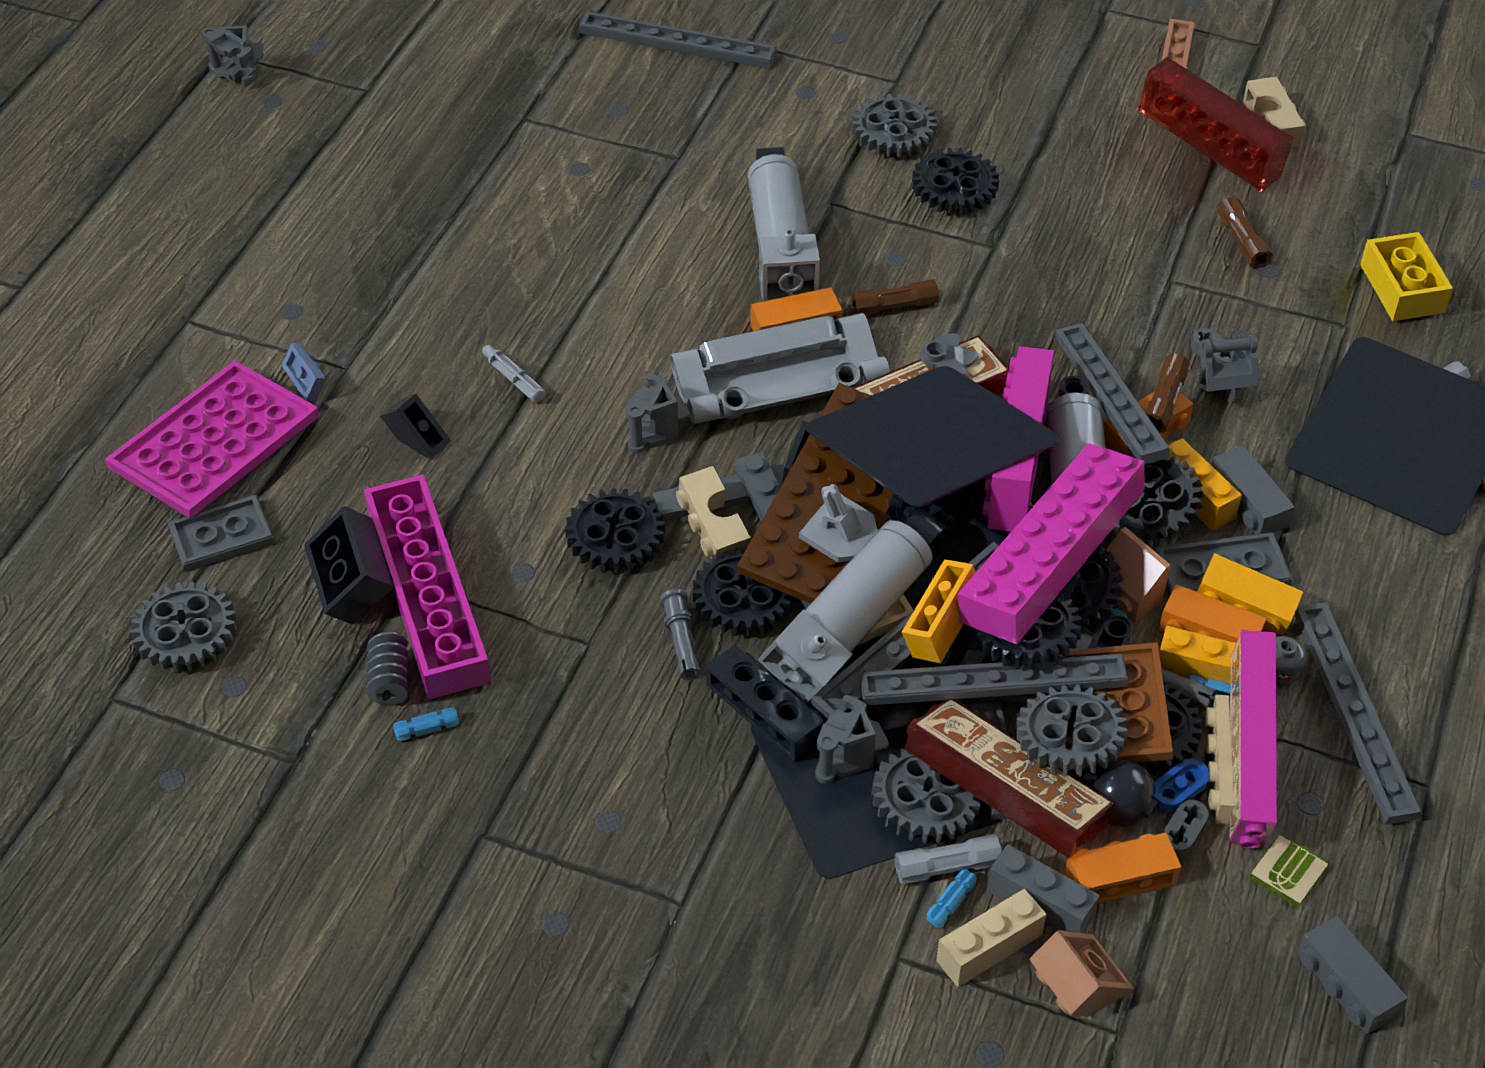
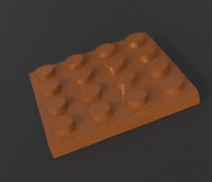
(1141, 702)

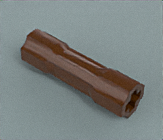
(1253, 246)
(876, 300)
(1166, 393)

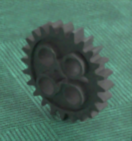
(894, 125)
(184, 626)
(1096, 735)
(926, 793)

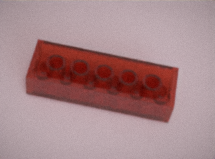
(1215, 124)

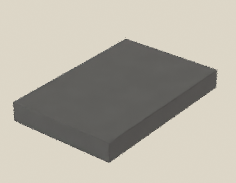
(221, 533)

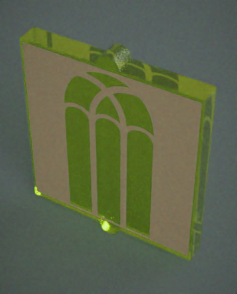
(1289, 870)

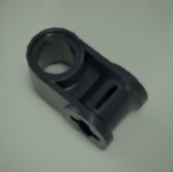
(1113, 626)

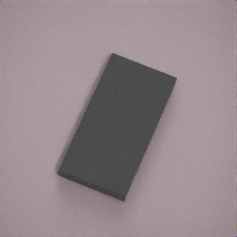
(1192, 559)

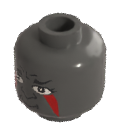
(1289, 659)

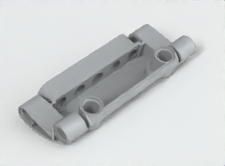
(775, 366)

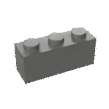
(1262, 501)
(1064, 901)
(1351, 975)

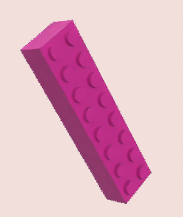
(1027, 390)
(1051, 543)
(427, 588)

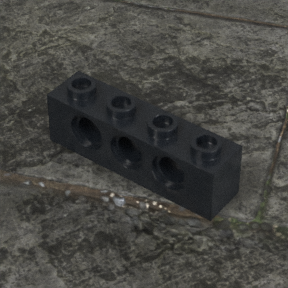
(764, 702)

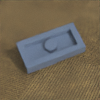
(304, 372)

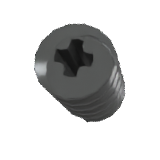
(387, 668)

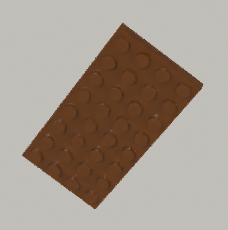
(775, 551)

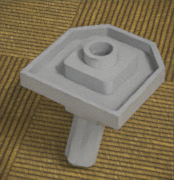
(839, 526)

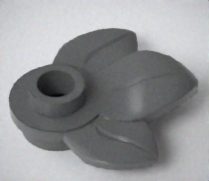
(947, 352)

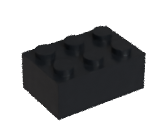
(348, 565)

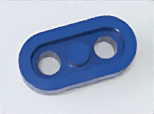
(1176, 786)

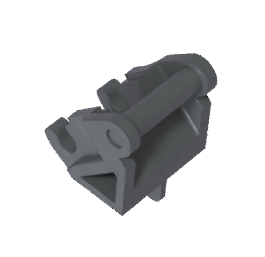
(236, 45)
(1227, 376)
(654, 415)
(848, 742)

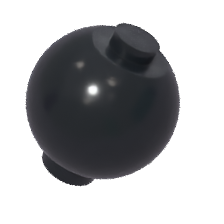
(1128, 787)

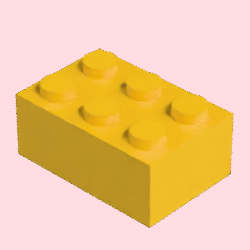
(1406, 276)

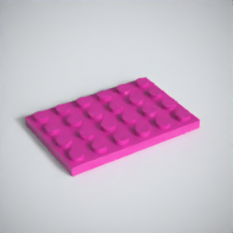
(212, 438)

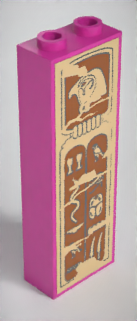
(1253, 738)

